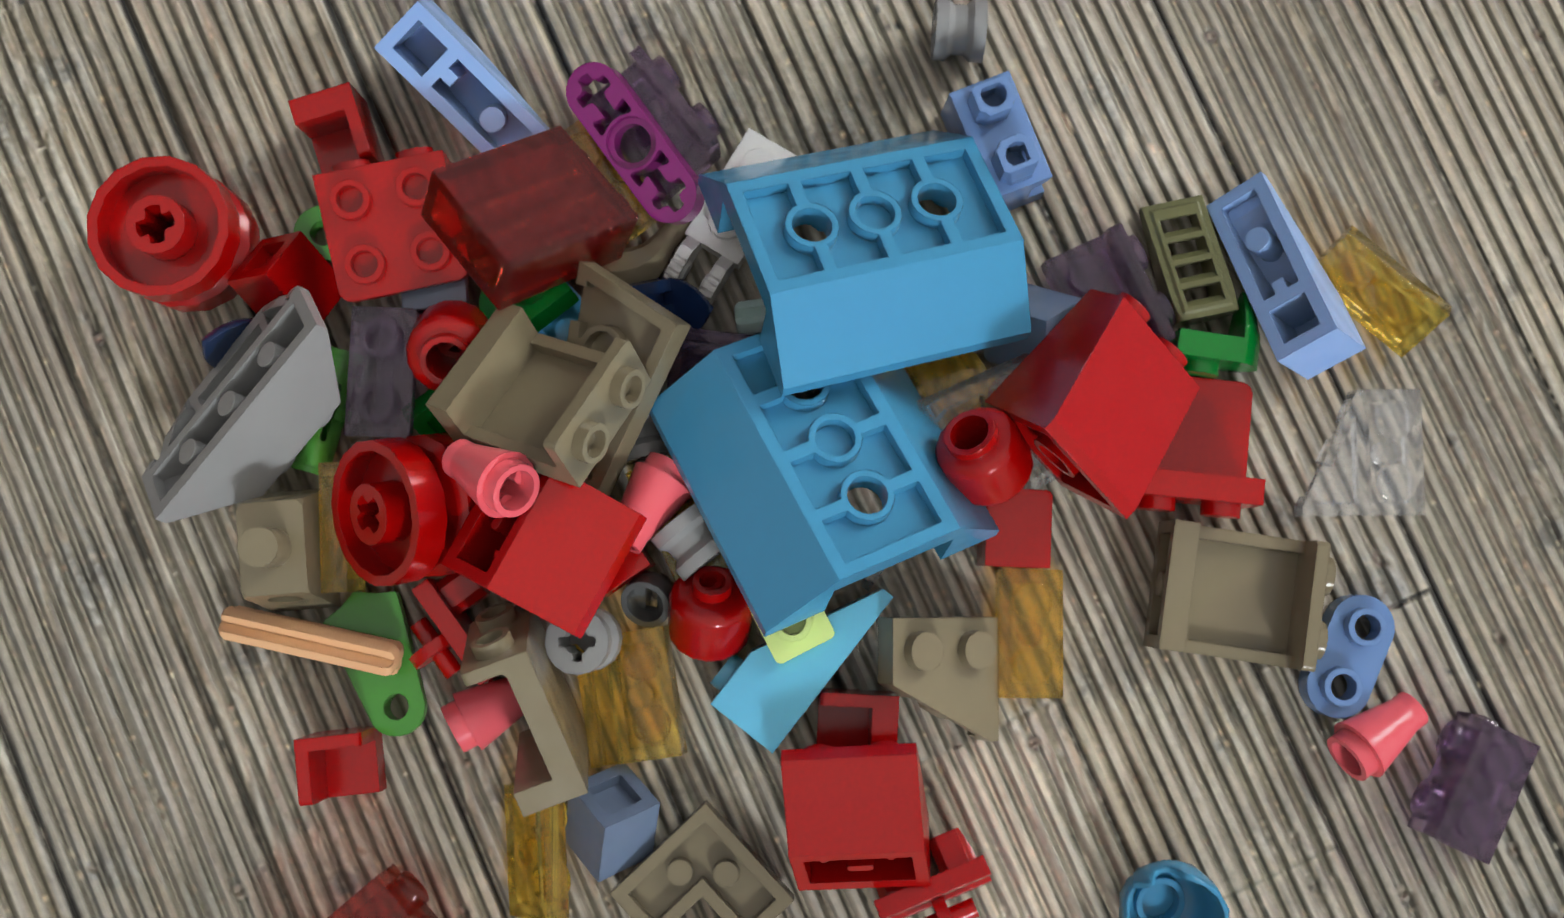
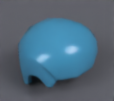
(1171, 891)

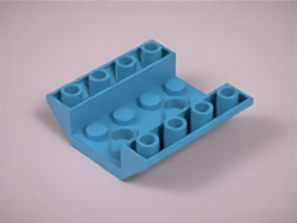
(890, 276)
(779, 472)

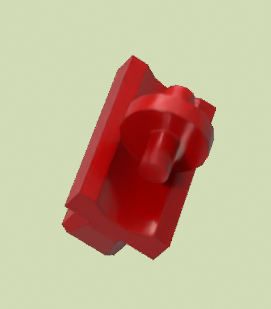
(446, 604)
(958, 874)

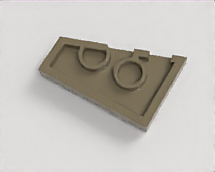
(619, 311)

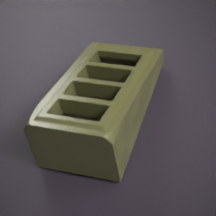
(1216, 277)

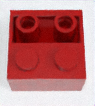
(552, 556)
(856, 816)

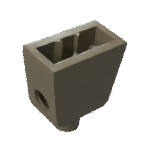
(282, 551)

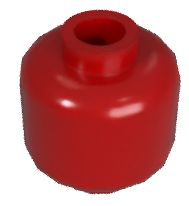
(441, 339)
(985, 456)
(708, 615)

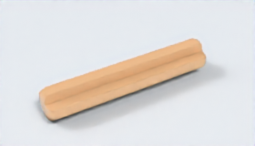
(311, 640)

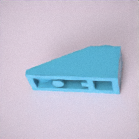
(772, 696)

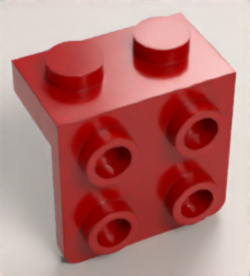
(377, 226)
(1209, 456)

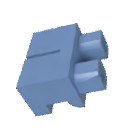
(1004, 135)

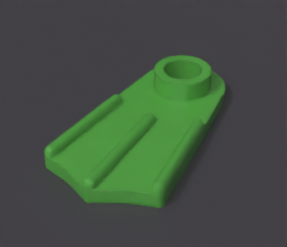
(384, 617)

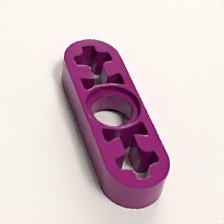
(595, 117)

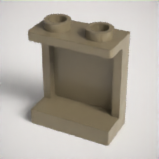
(540, 395)
(1239, 595)
(555, 747)

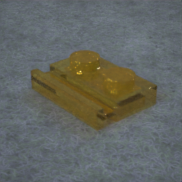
(634, 702)

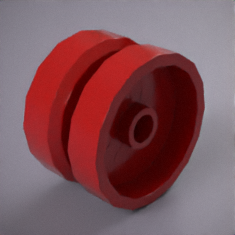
(170, 233)
(397, 508)

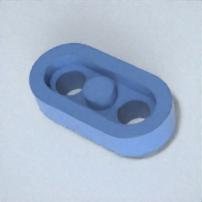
(1348, 655)

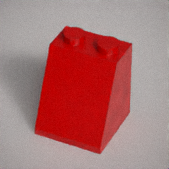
(1100, 400)

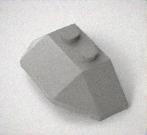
(248, 413)

